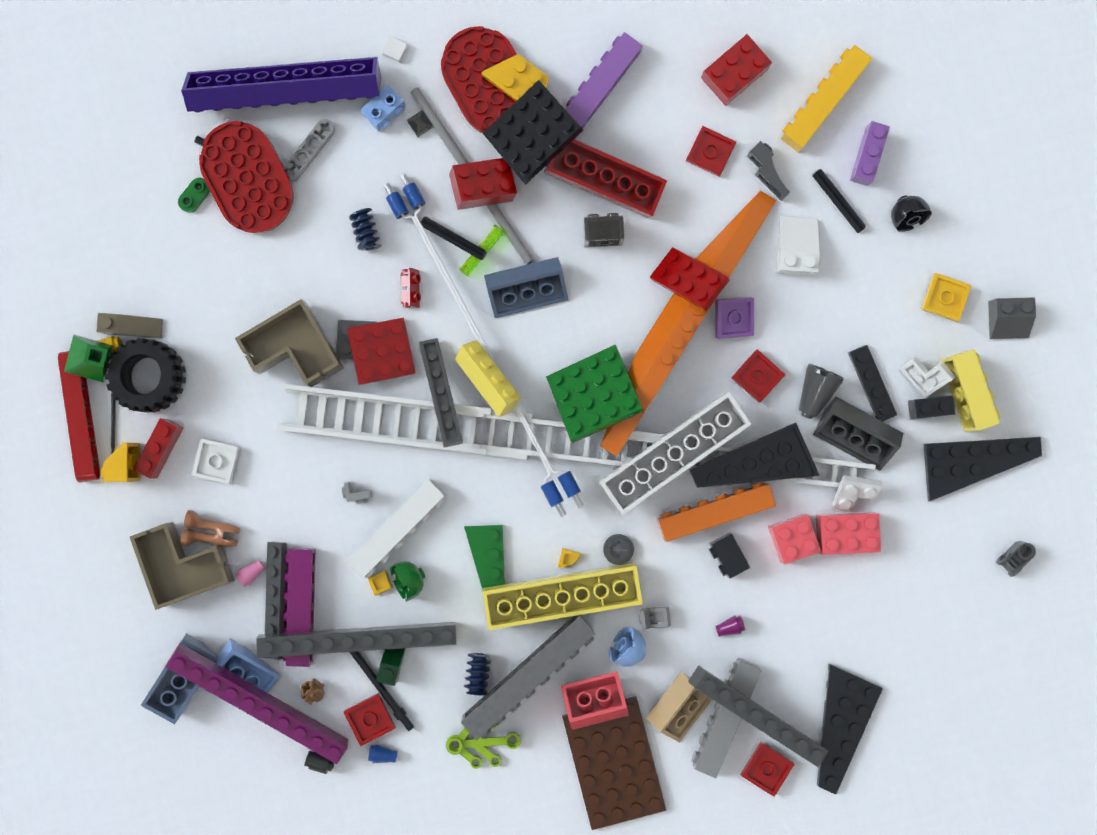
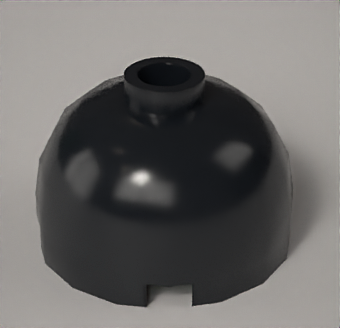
(909, 211)

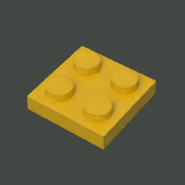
(946, 297)

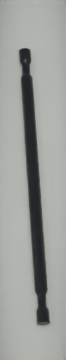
(112, 424)

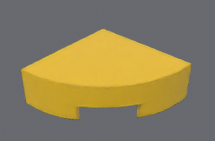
(568, 558)

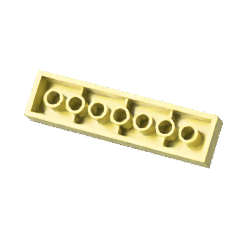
(562, 596)

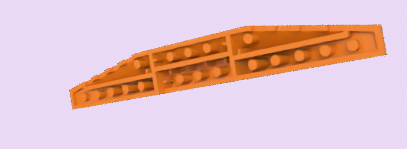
(682, 318)

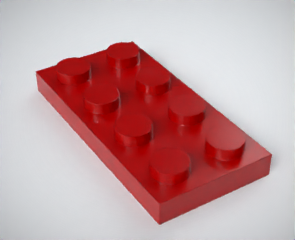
(689, 278)

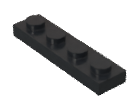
(872, 383)

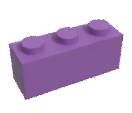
(869, 153)

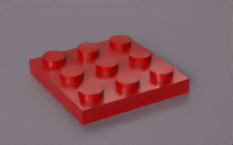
(381, 351)

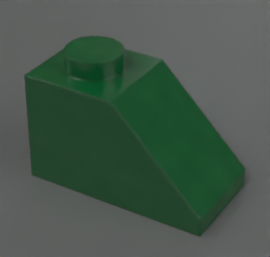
(390, 666)

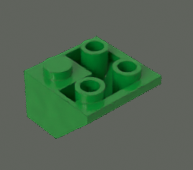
(88, 358)

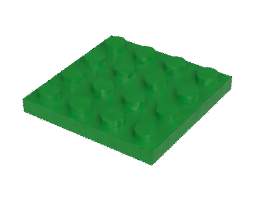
(594, 394)

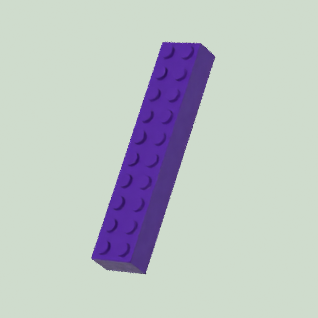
(282, 84)

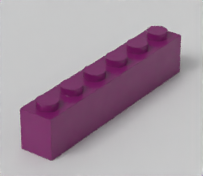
(300, 598)

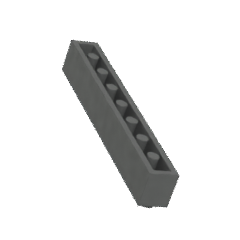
(757, 716)

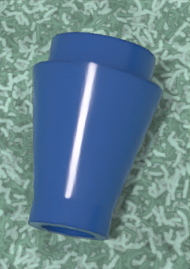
(381, 754)

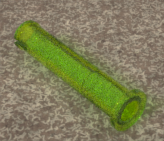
(486, 244)

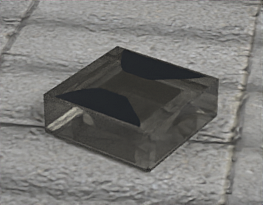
(419, 123)

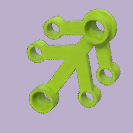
(480, 745)

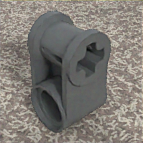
(1013, 560)

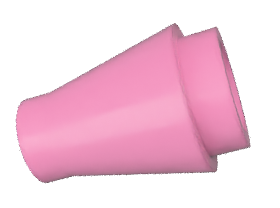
(249, 573)

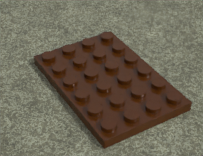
(616, 769)

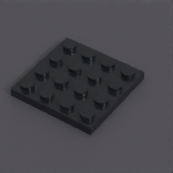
(532, 132)

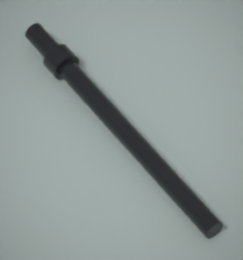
(399, 713)

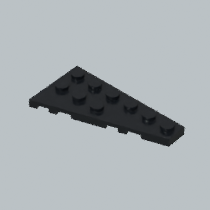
(769, 458)
(960, 464)
(845, 717)

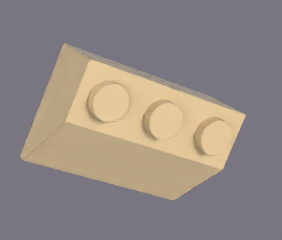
(678, 708)

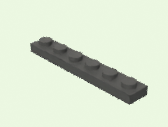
(440, 393)
(275, 589)

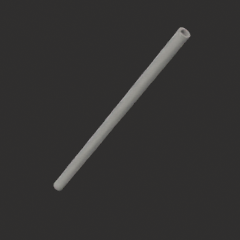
(460, 158)

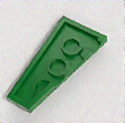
(487, 552)

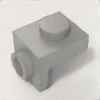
(360, 497)
(655, 617)

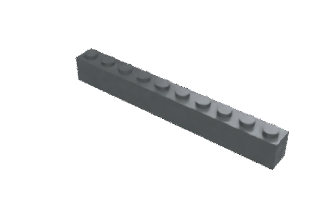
(355, 639)

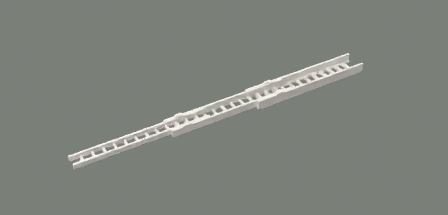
(470, 447)

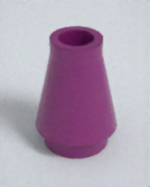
(731, 626)

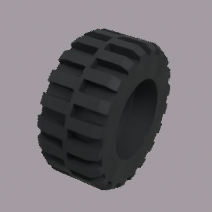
(121, 370)

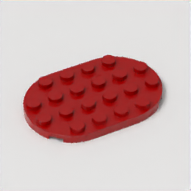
(461, 65)
(246, 177)

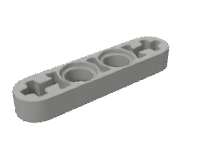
(310, 152)

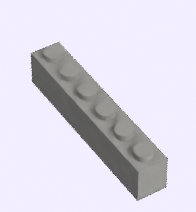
(724, 723)

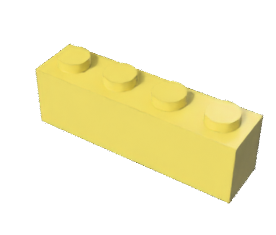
(487, 378)

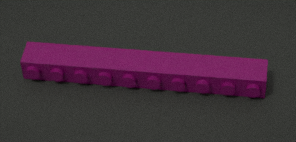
(257, 703)

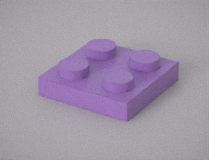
(734, 317)

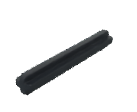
(839, 201)
(453, 238)

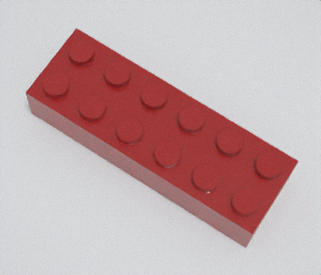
(607, 178)

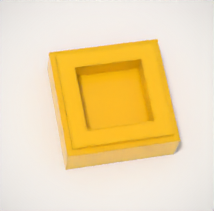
(380, 583)

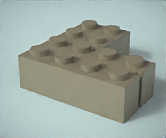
(294, 335)
(170, 573)

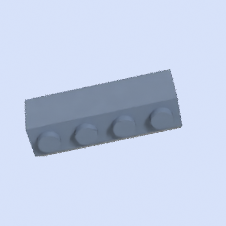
(526, 287)
(173, 692)

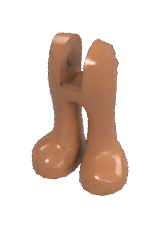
(194, 521)

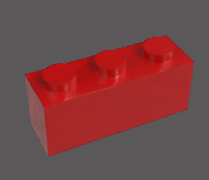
(158, 448)

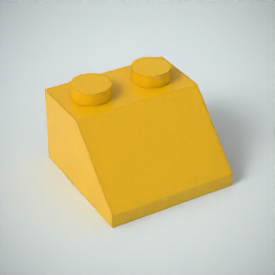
(120, 464)

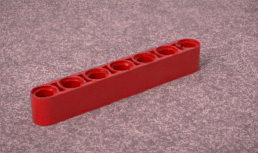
(79, 423)

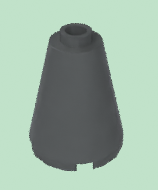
(817, 390)

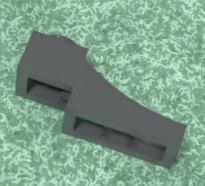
(761, 156)

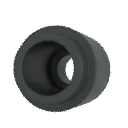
(318, 763)

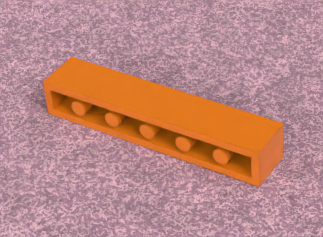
(716, 512)

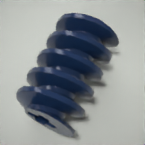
(363, 230)
(478, 674)

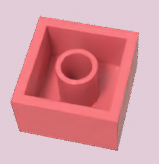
(794, 538)

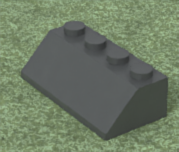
(858, 433)

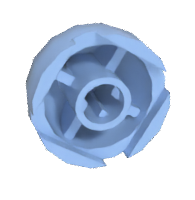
(629, 647)

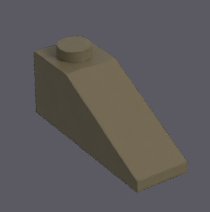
(129, 325)

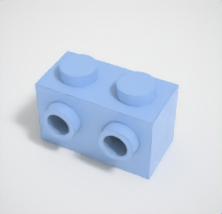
(383, 108)

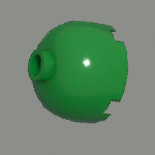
(407, 579)

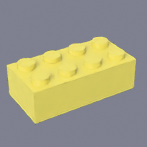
(971, 391)

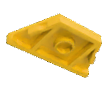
(515, 76)

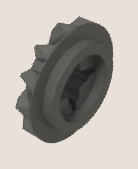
(611, 555)

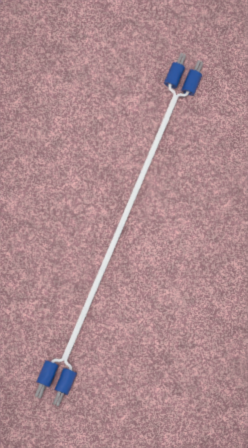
(400, 210)

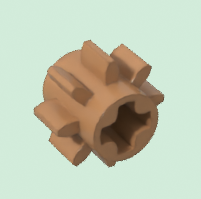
(312, 691)

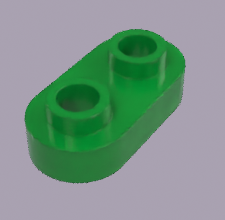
(196, 196)

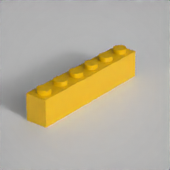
(827, 97)

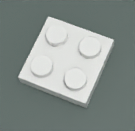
(215, 461)

